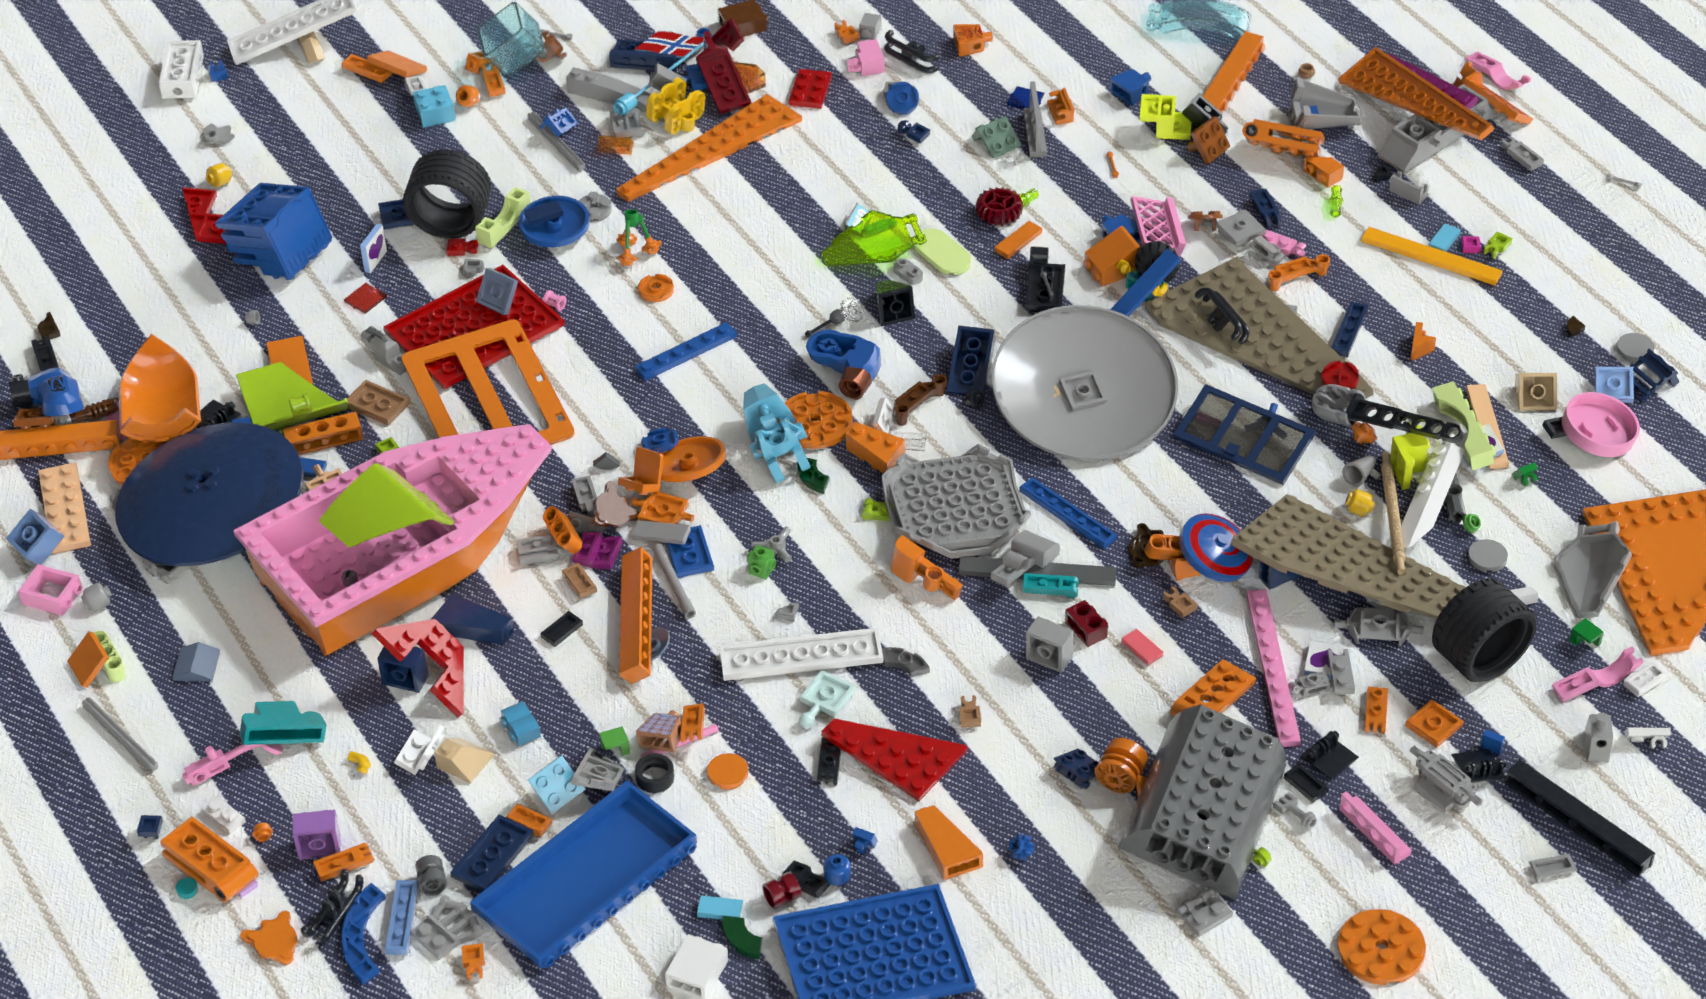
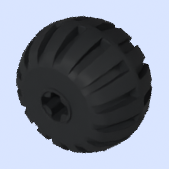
(1149, 254)

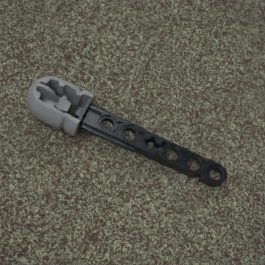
(1332, 398)

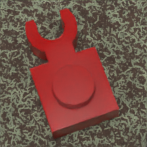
(458, 247)

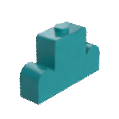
(281, 724)

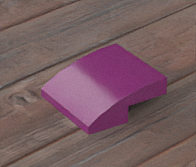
(598, 551)

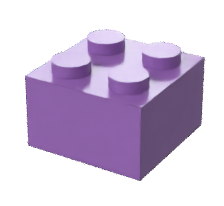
(316, 834)

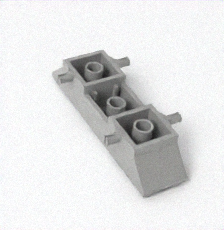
(1420, 138)

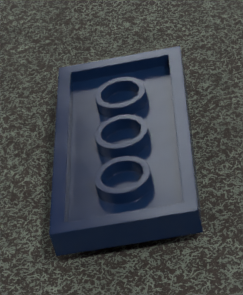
(492, 853)

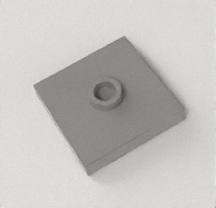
(1240, 227)

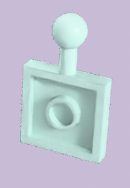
(825, 694)

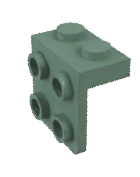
(997, 137)

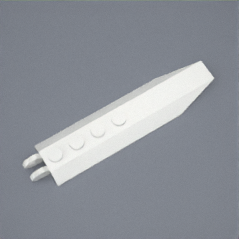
(1431, 491)

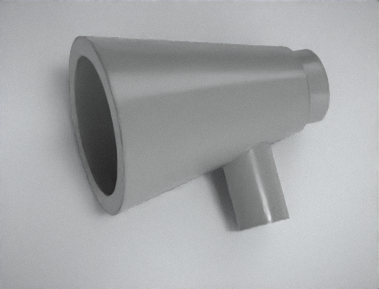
(1358, 470)

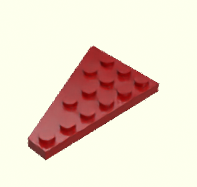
(901, 758)

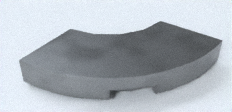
(909, 662)

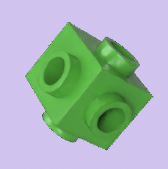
(761, 562)

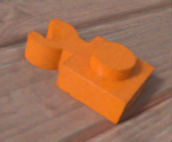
(845, 33)
(473, 959)

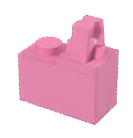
(868, 58)

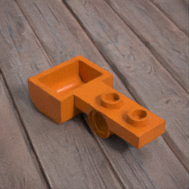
(909, 562)

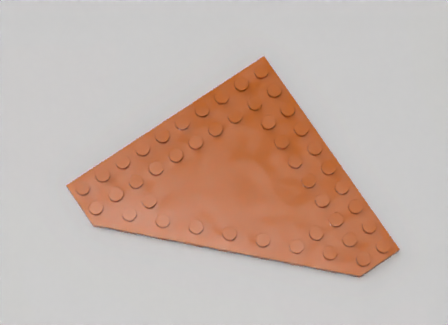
(1667, 566)

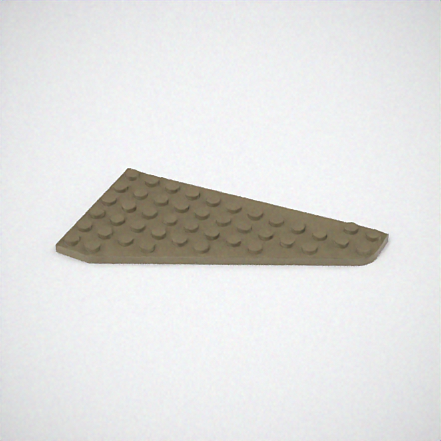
(1277, 338)

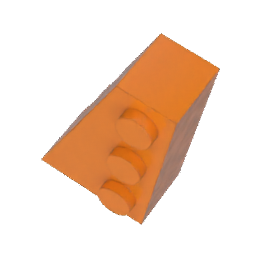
(874, 446)

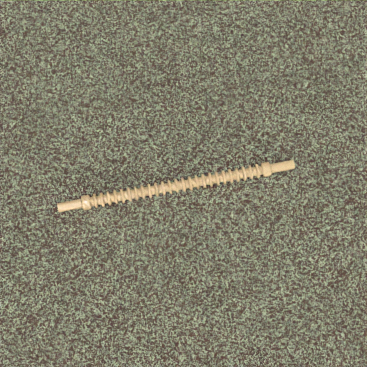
(1393, 513)

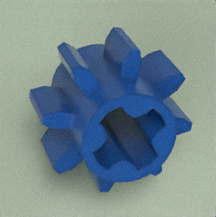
(1021, 846)

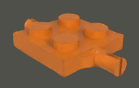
(663, 508)

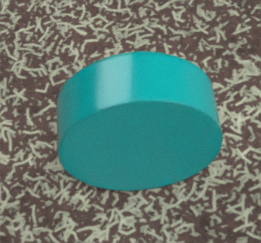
(186, 888)

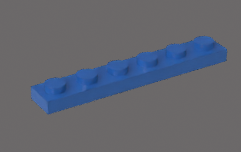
(685, 351)

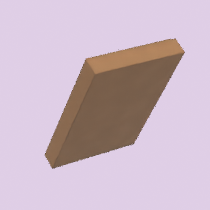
(377, 402)

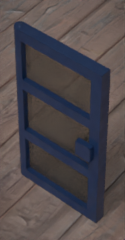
(1244, 434)

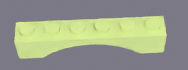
(1451, 402)

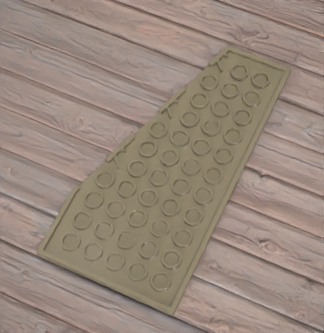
(1319, 547)

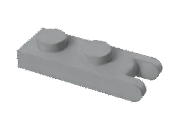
(1341, 673)

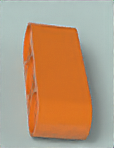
(562, 530)
(1164, 547)

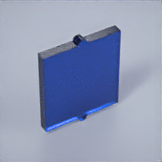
(1021, 97)

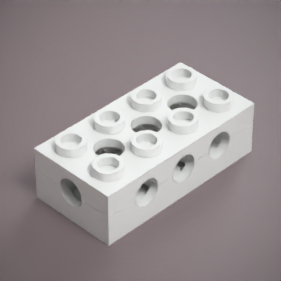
(181, 69)

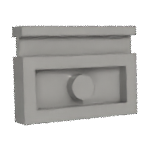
(537, 549)

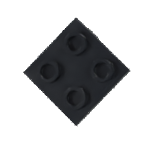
(217, 413)
(1329, 755)
(1480, 765)

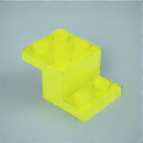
(1162, 110)
(1408, 456)

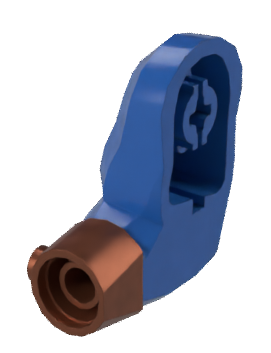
(848, 355)

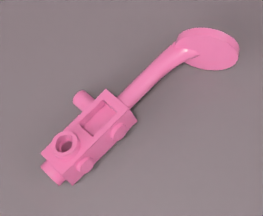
(217, 762)

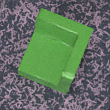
(615, 738)

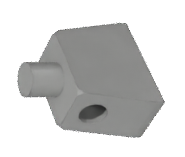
(1598, 728)

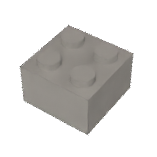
(1049, 644)

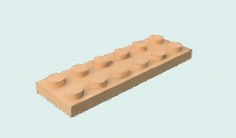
(65, 506)

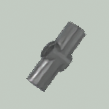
(1454, 501)

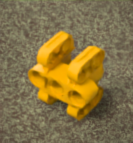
(674, 108)

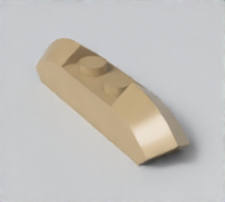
(310, 47)

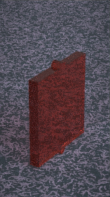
(365, 298)

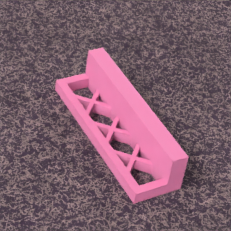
(1374, 828)

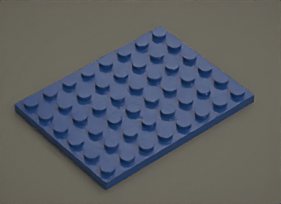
(876, 948)

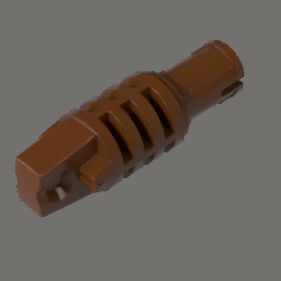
(96, 410)

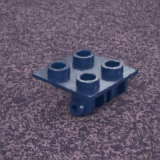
(1077, 767)

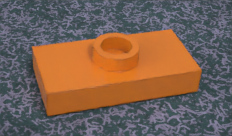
(530, 819)

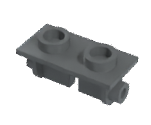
(584, 523)

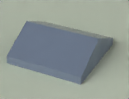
(196, 663)

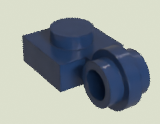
(916, 132)

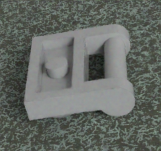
(621, 124)

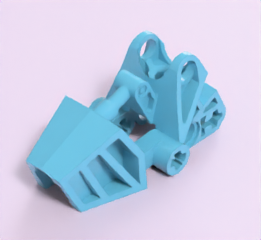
(761, 409)

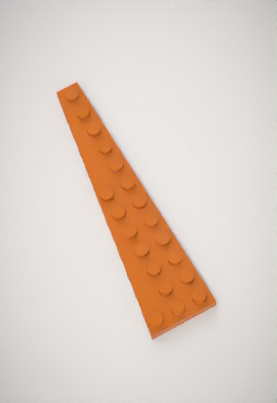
(1394, 83)
(733, 134)

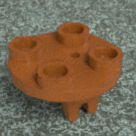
(1198, 216)

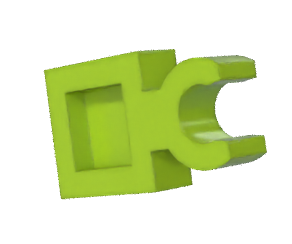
(1496, 243)

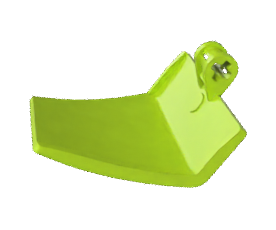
(282, 398)
(377, 505)

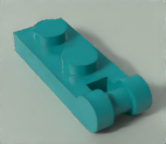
(1051, 585)

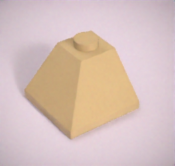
(1536, 391)
(461, 758)

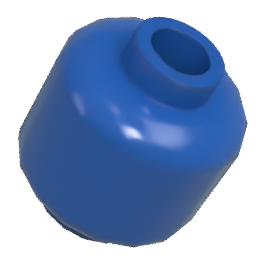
(837, 869)

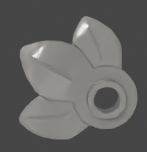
(213, 134)

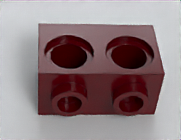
(1086, 623)

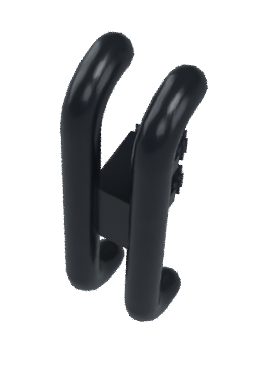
(909, 53)
(1224, 314)
(334, 908)

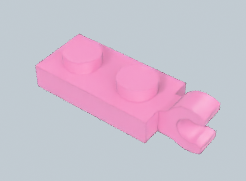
(1286, 244)

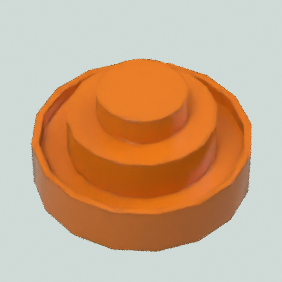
(1363, 433)

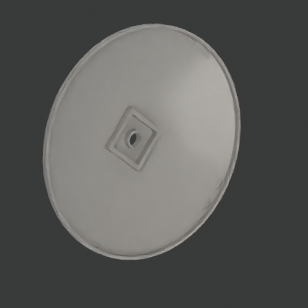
(1092, 349)

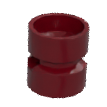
(779, 891)

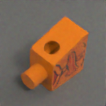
(970, 38)

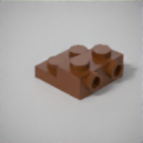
(33, 418)

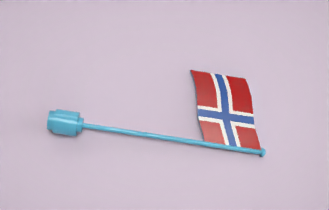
(664, 43)

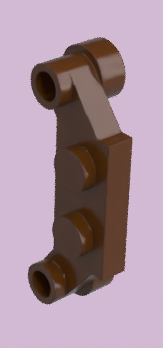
(916, 396)

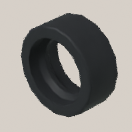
(651, 761)

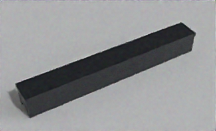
(1580, 818)

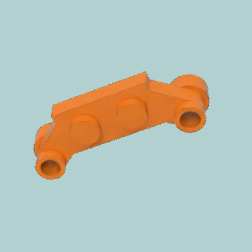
(1297, 268)

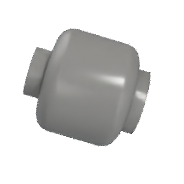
(96, 597)

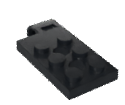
(1035, 288)

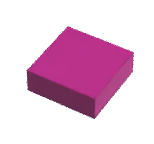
(1470, 244)

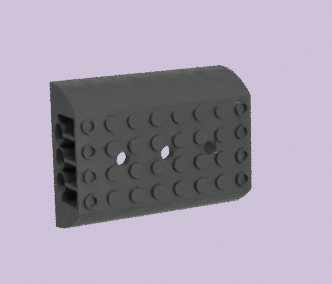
(1194, 752)

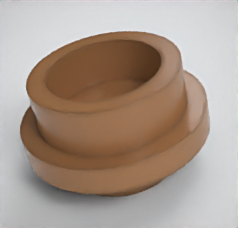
(1306, 70)

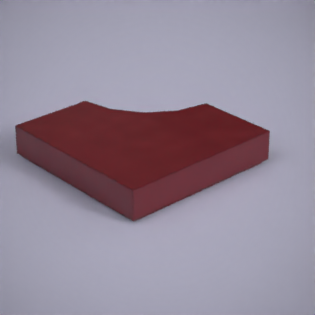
(728, 35)

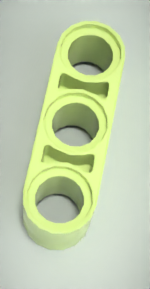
(114, 666)

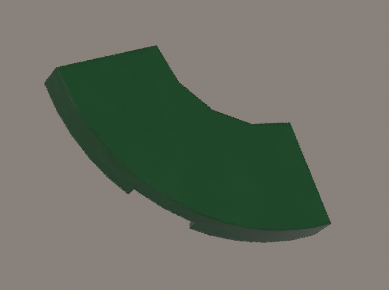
(813, 477)
(741, 938)

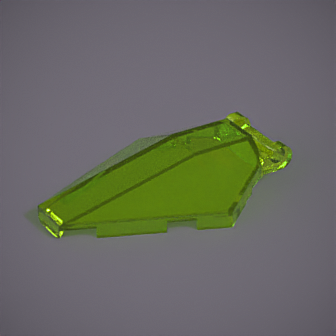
(874, 240)

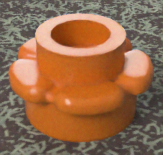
(262, 832)

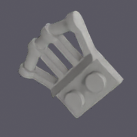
(437, 937)

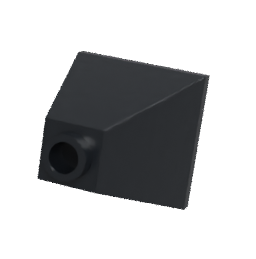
(894, 302)

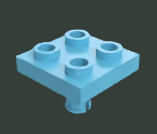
(554, 785)

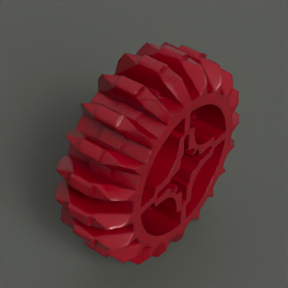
(999, 206)

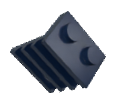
(1658, 367)

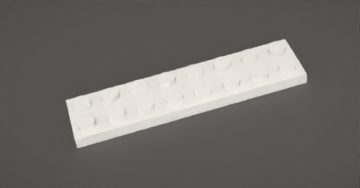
(288, 28)
(801, 654)

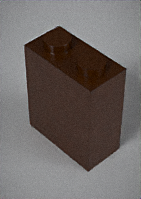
(747, 16)

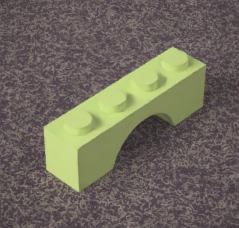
(491, 231)

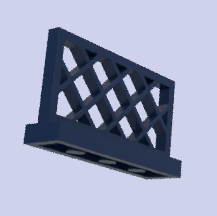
(622, 58)

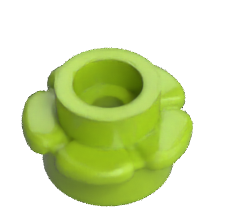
(1261, 857)

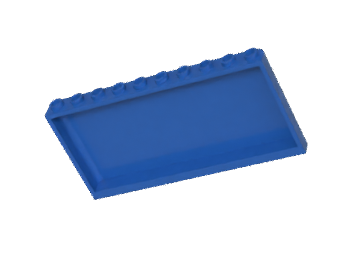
(584, 874)

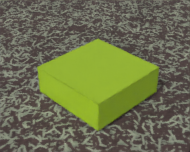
(386, 445)

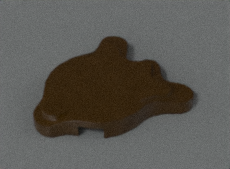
(1138, 544)

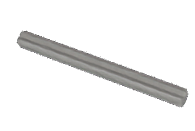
(557, 142)
(120, 734)

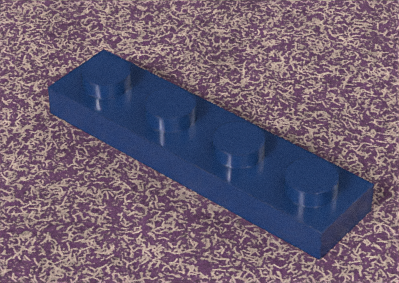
(1349, 328)

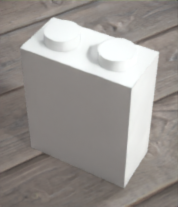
(696, 966)

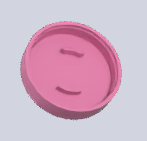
(1600, 424)

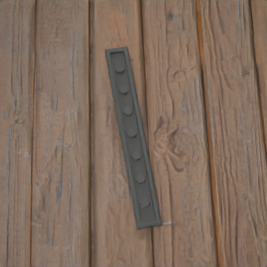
(1085, 573)

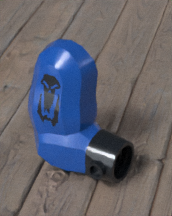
(51, 389)

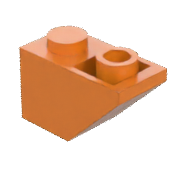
(1324, 170)

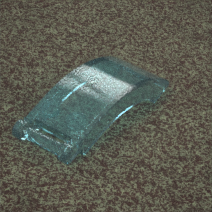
(1199, 14)

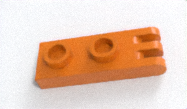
(1376, 709)
(692, 722)
(347, 859)

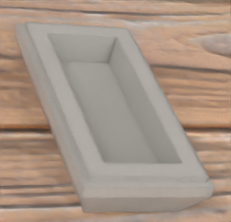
(1553, 866)

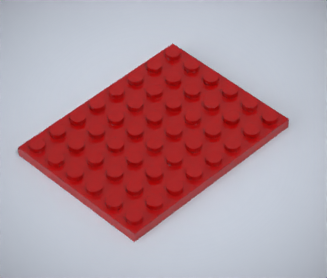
(461, 314)

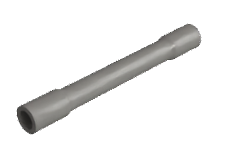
(663, 560)

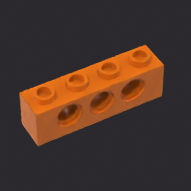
(324, 433)

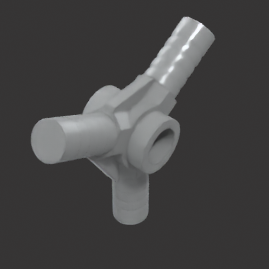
(777, 544)

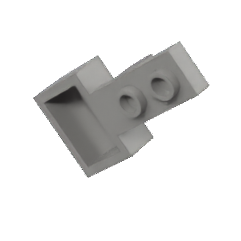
(1026, 551)

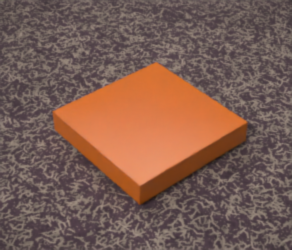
(88, 659)
(1434, 723)

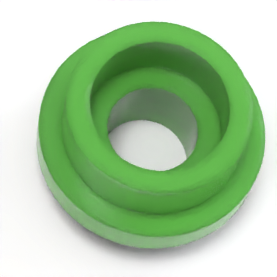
(1471, 522)

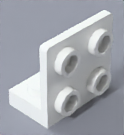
(418, 751)

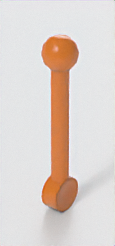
(1115, 174)

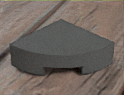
(606, 462)

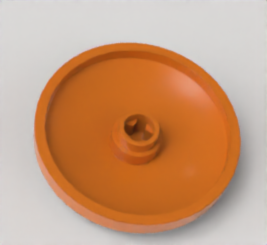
(692, 459)

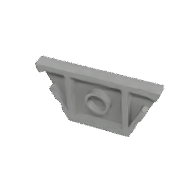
(597, 772)

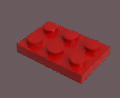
(810, 88)

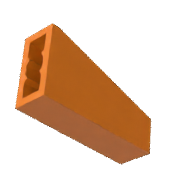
(947, 844)

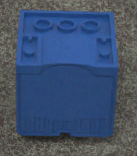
(275, 229)

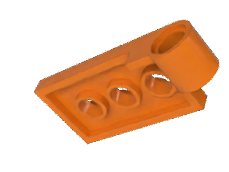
(1227, 692)

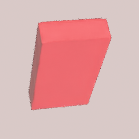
(1142, 647)

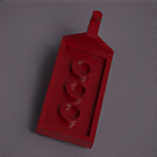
(722, 77)

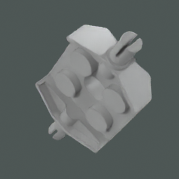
(1363, 625)

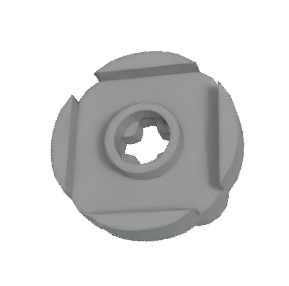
(597, 200)

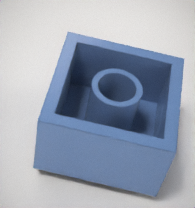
(35, 537)

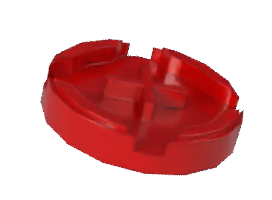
(1340, 374)

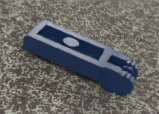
(1265, 206)

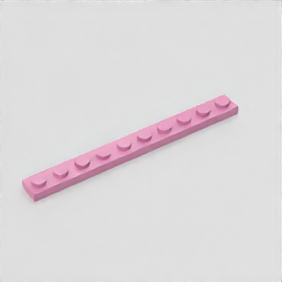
(1273, 668)

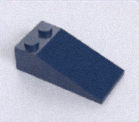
(971, 360)

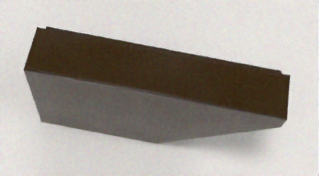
(48, 327)

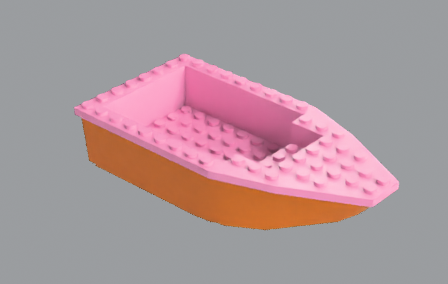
(470, 477)

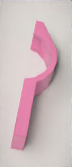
(1495, 71)
(1588, 679)

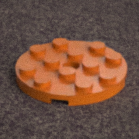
(832, 412)
(128, 456)
(1379, 966)

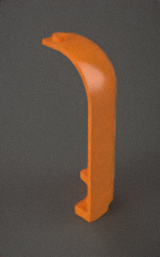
(158, 394)

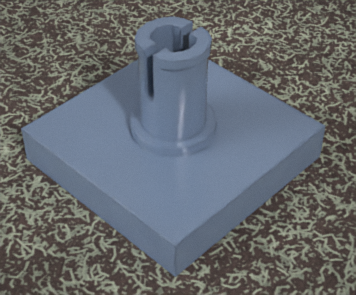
(497, 291)

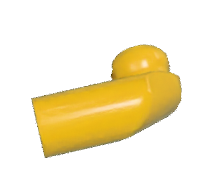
(362, 760)

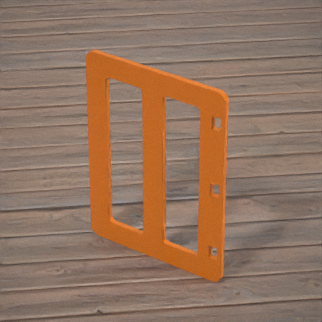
(463, 348)

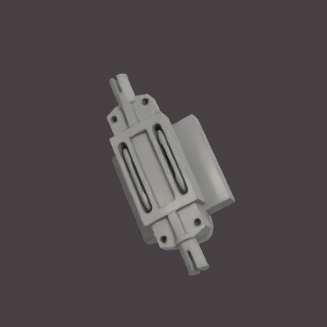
(1443, 782)

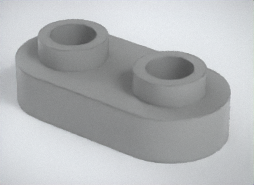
(908, 271)

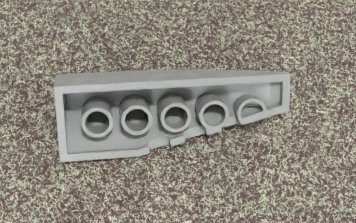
(602, 87)

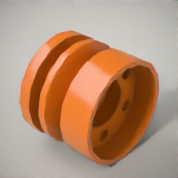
(1120, 765)

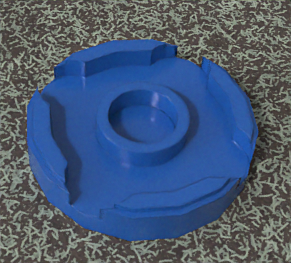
(902, 98)
(660, 440)

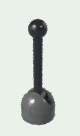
(835, 317)

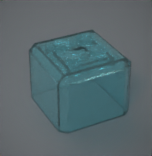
(511, 39)

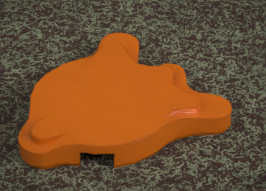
(275, 939)

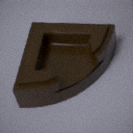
(1574, 326)

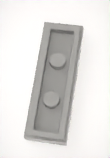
(660, 532)

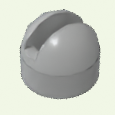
(253, 317)

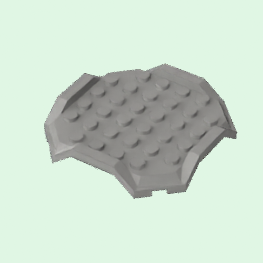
(955, 503)

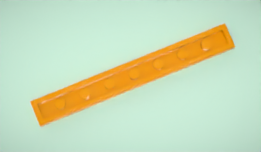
(1432, 256)

